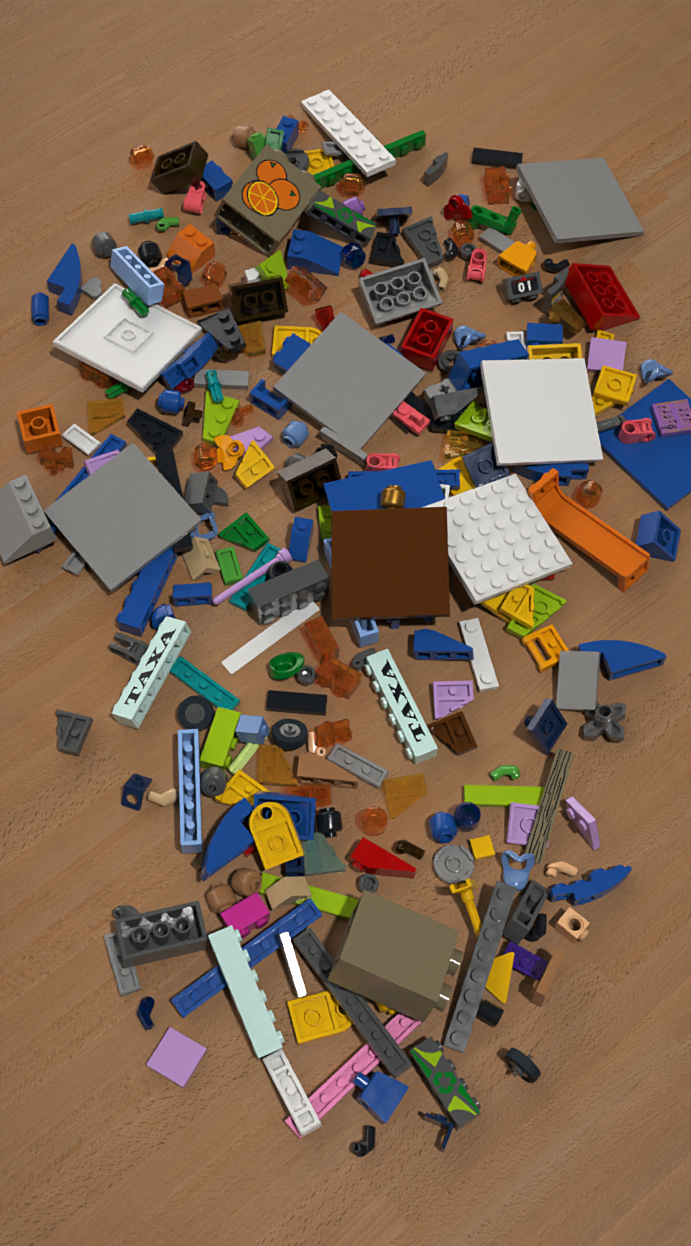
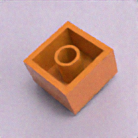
(39, 428)

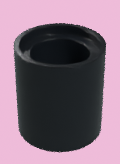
(490, 1013)

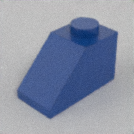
(301, 539)

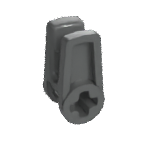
(135, 649)

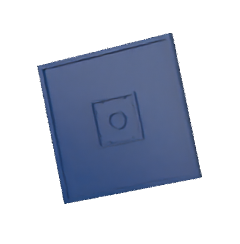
(658, 465)
(364, 491)

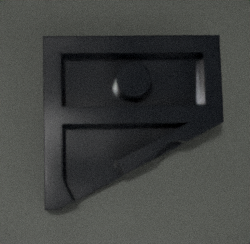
(386, 250)

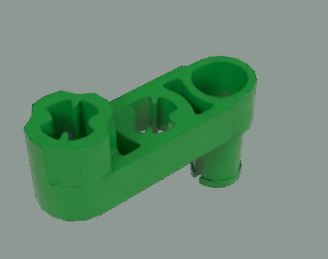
(494, 220)

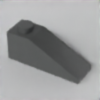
(448, 404)
(525, 912)

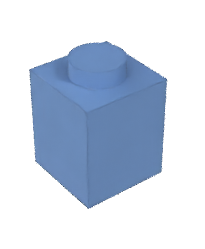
(252, 729)

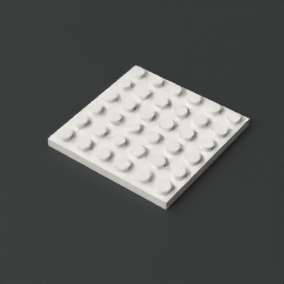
(499, 539)

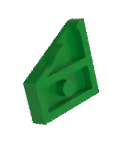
(245, 533)

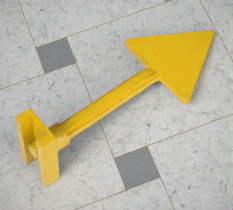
(501, 969)

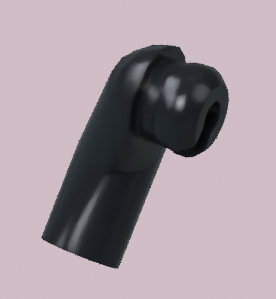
(452, 249)

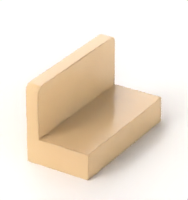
(200, 558)

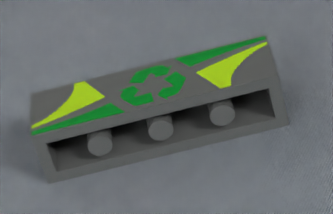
(341, 218)
(444, 1083)

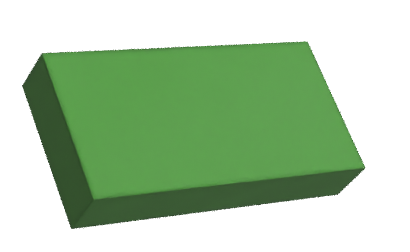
(229, 566)

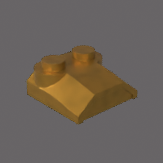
(564, 314)

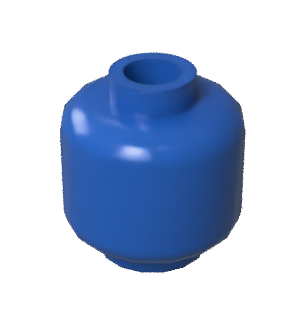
(171, 401)
(443, 827)

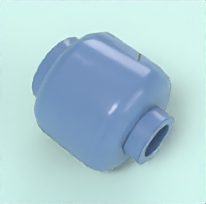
(295, 434)

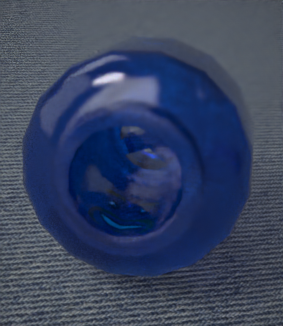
(353, 255)
(467, 816)

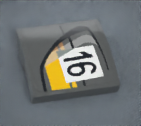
(556, 292)

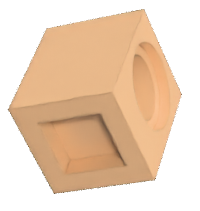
(569, 917)

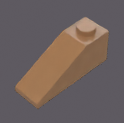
(317, 770)

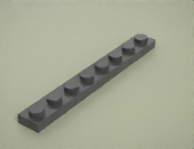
(479, 967)
(354, 1006)

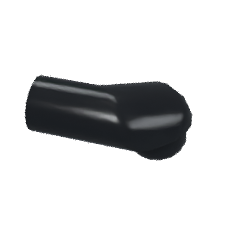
(555, 267)
(539, 929)
(367, 1144)

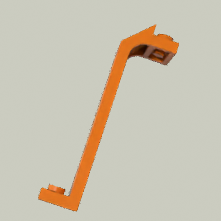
(588, 532)

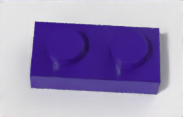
(527, 961)

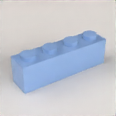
(137, 275)

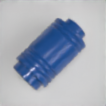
(40, 309)

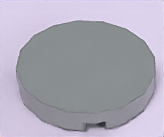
(453, 864)

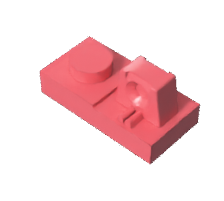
(411, 418)

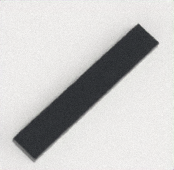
(168, 468)

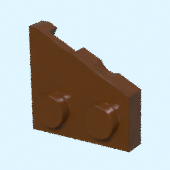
(454, 733)

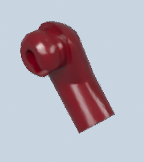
(185, 386)

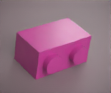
(246, 915)

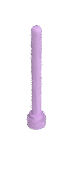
(282, 555)

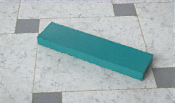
(241, 598)
(203, 684)

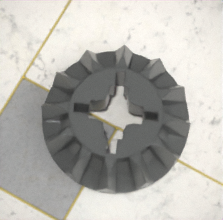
(446, 358)

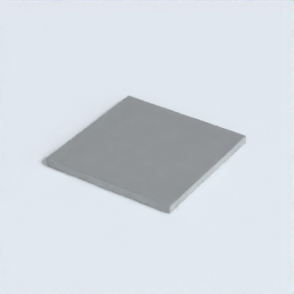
(579, 200)
(349, 381)
(122, 517)

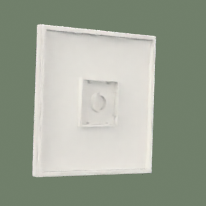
(123, 342)
(541, 411)

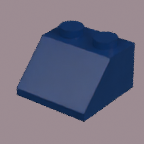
(658, 536)

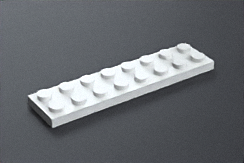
(348, 133)

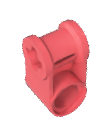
(195, 198)
(477, 265)
(637, 431)
(382, 461)

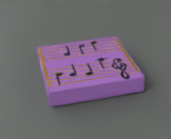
(672, 417)

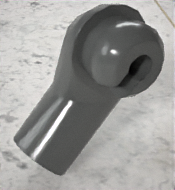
(360, 659)
(124, 911)

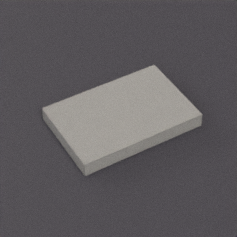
(578, 680)

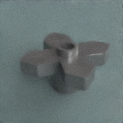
(605, 721)

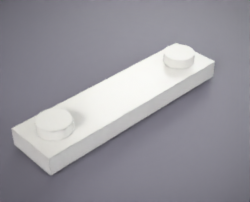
(482, 664)
(292, 1092)

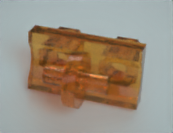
(56, 461)
(332, 733)

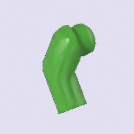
(164, 223)
(499, 772)

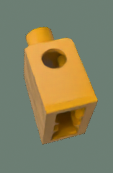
(518, 258)

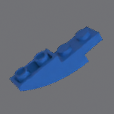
(191, 362)
(567, 472)
(599, 884)

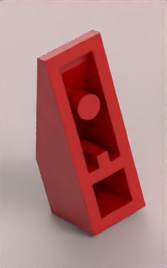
(377, 861)

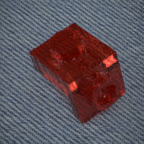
(324, 317)

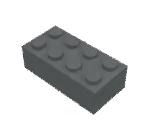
(289, 592)
(161, 934)

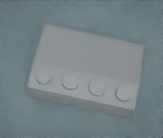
(399, 291)
(22, 521)

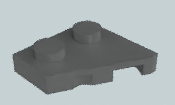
(72, 731)

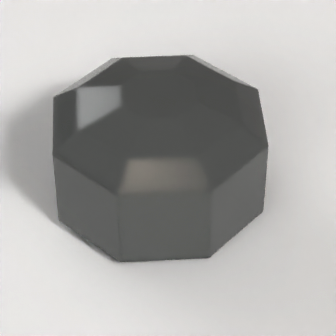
(466, 250)
(306, 675)
(369, 883)

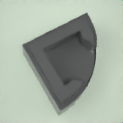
(221, 497)

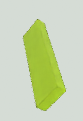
(502, 795)

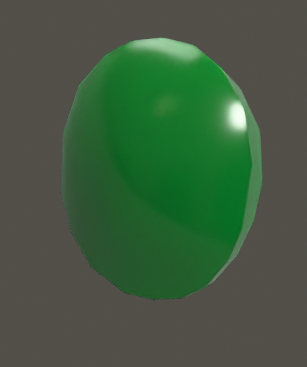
(286, 665)

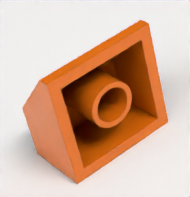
(193, 247)

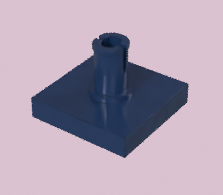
(393, 215)
(483, 466)
(546, 726)

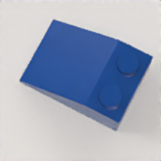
(314, 253)
(300, 808)

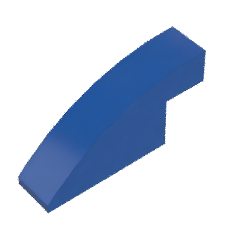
(67, 281)
(624, 657)
(228, 840)

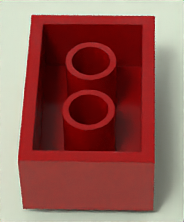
(427, 338)

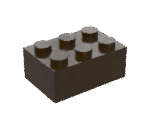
(179, 167)
(258, 298)
(304, 479)

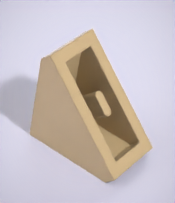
(288, 891)

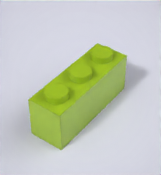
(221, 740)

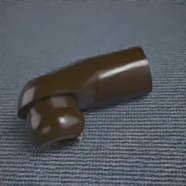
(225, 356)
(405, 846)

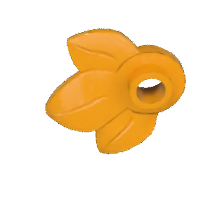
(226, 453)

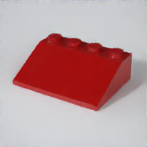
(600, 296)

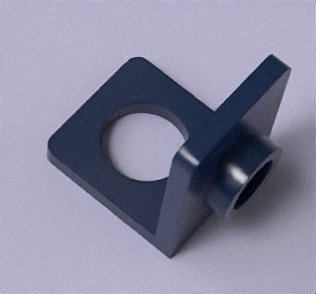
(183, 269)
(135, 785)
(440, 1121)

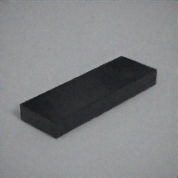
(496, 158)
(296, 702)

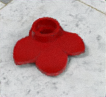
(457, 209)

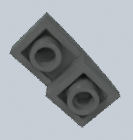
(434, 173)

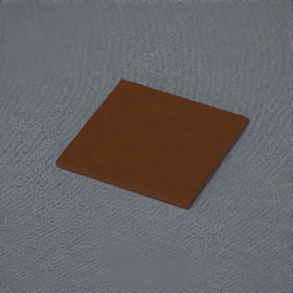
(390, 563)

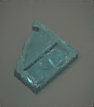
(320, 857)

